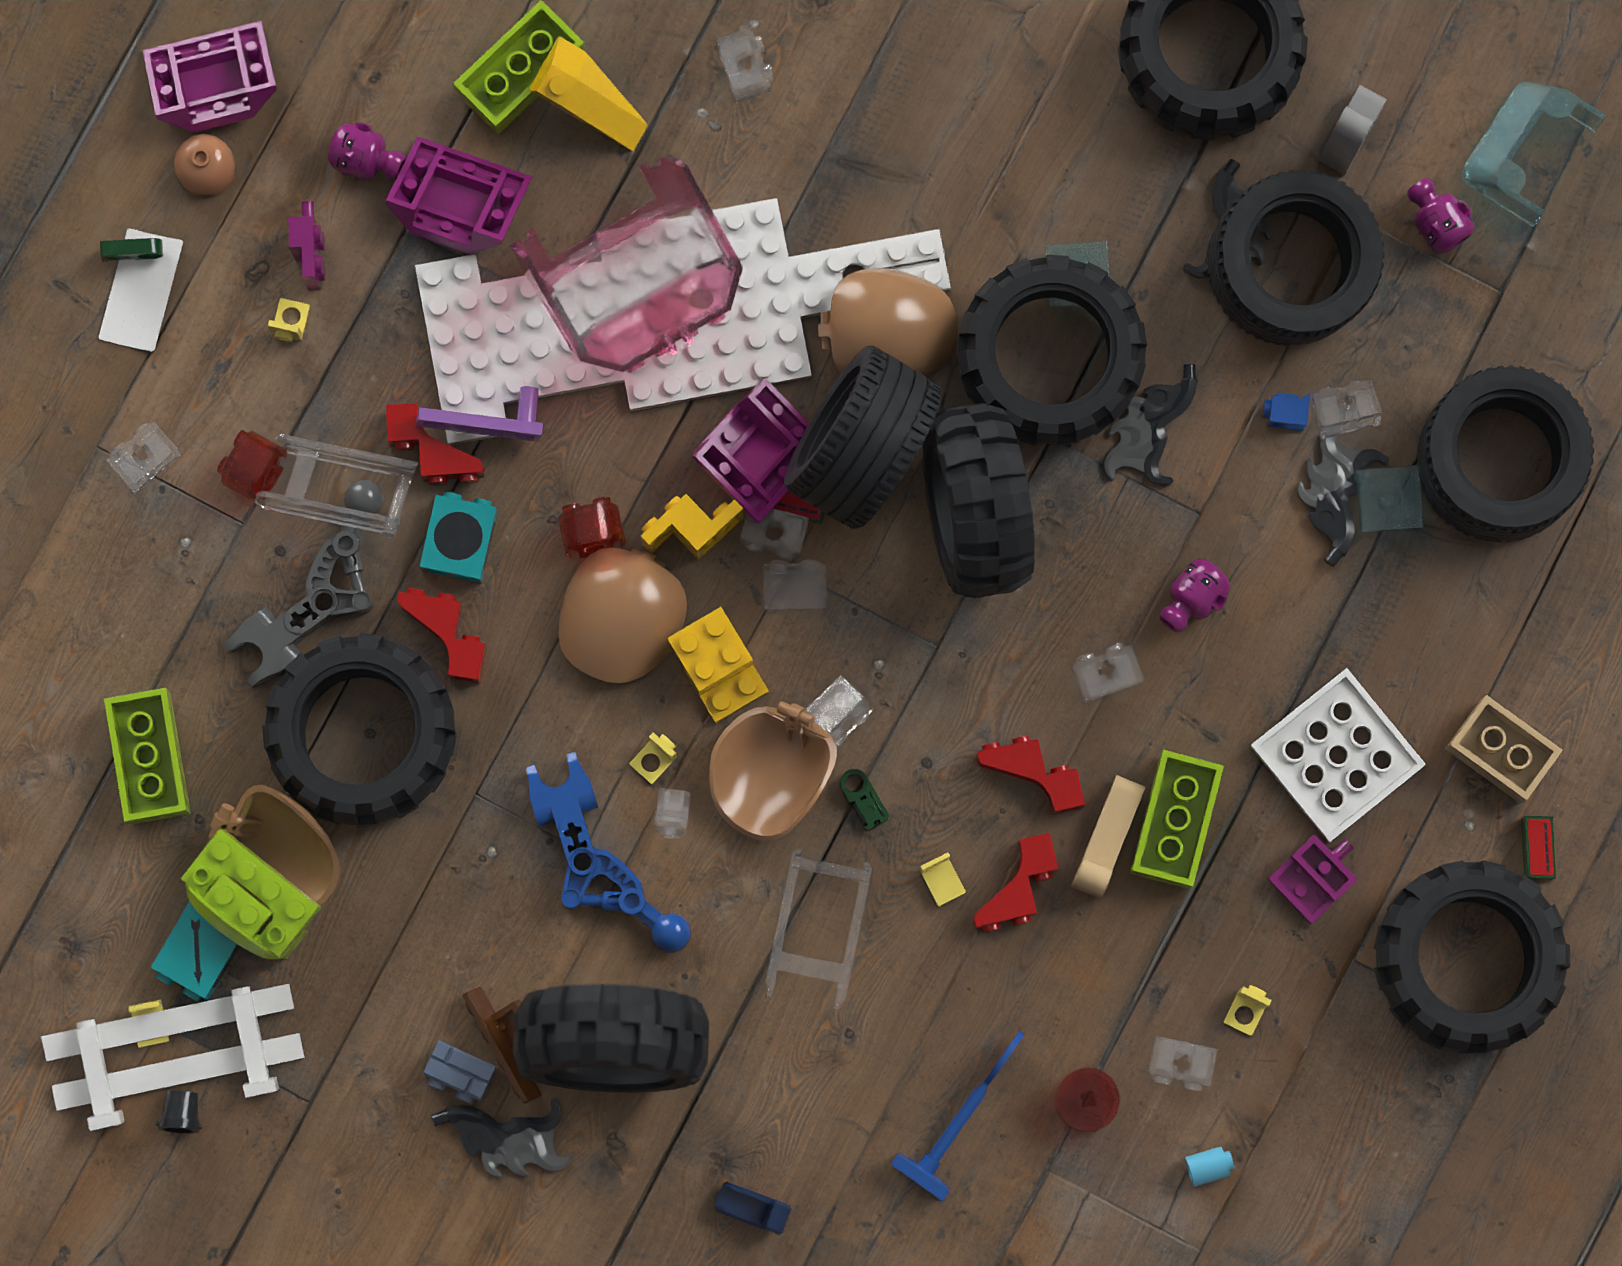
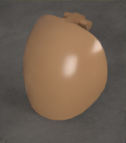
(893, 313)
(620, 614)
(770, 770)
(284, 838)

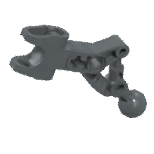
(277, 636)

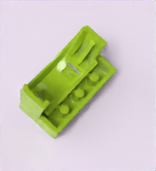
(239, 913)

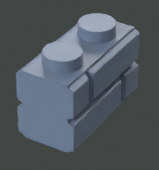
(459, 1071)

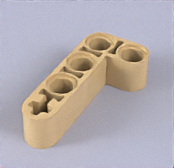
(1108, 837)

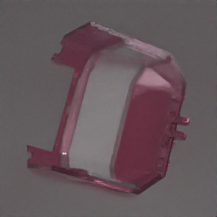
(639, 278)

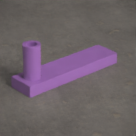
(523, 428)

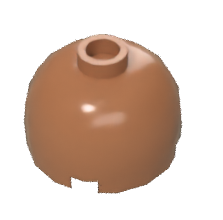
(204, 165)

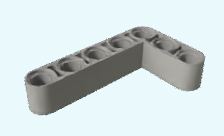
(1352, 129)

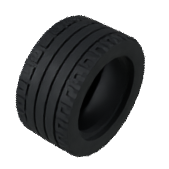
(1340, 213)
(1550, 409)
(863, 437)

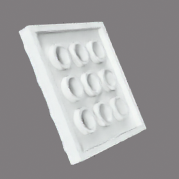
(1363, 714)

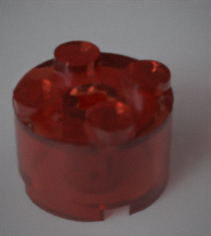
(252, 465)
(590, 527)
(1104, 1095)

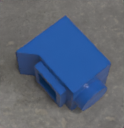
(1286, 411)

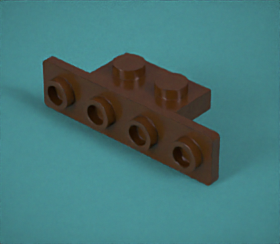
(499, 1032)

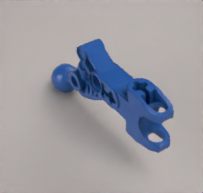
(566, 808)

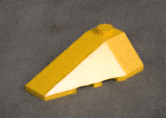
(583, 90)

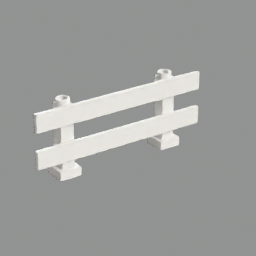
(251, 1055)

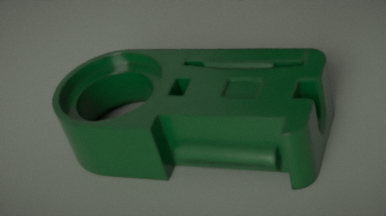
(131, 249)
(866, 801)

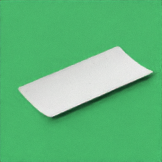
(140, 296)

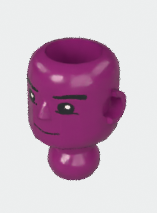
(363, 153)
(1442, 218)
(1195, 594)

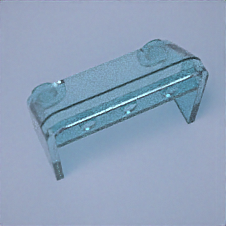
(1490, 164)

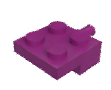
(305, 244)
(1314, 877)

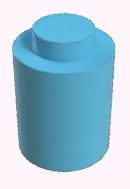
(1209, 1166)

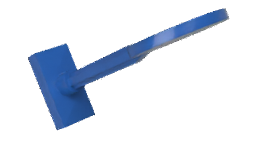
(924, 1170)

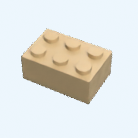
(1503, 749)

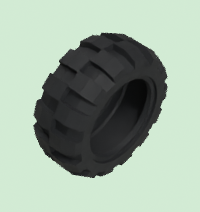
(1205, 111)
(1068, 280)
(979, 501)
(326, 666)
(1535, 923)
(611, 1038)

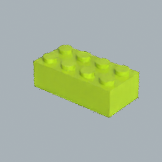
(501, 78)
(147, 756)
(1176, 819)

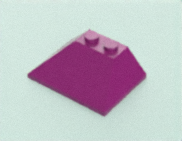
(211, 78)
(456, 197)
(753, 449)

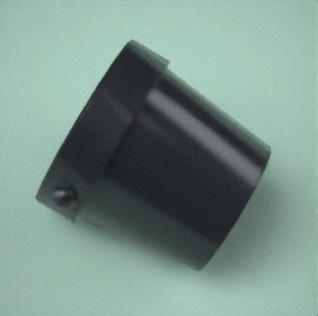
(180, 1113)

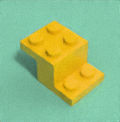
(691, 525)
(718, 665)

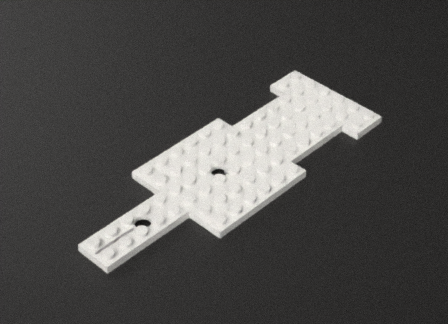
(501, 338)

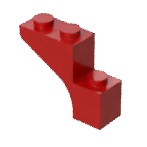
(437, 460)
(442, 618)
(1025, 761)
(1016, 899)

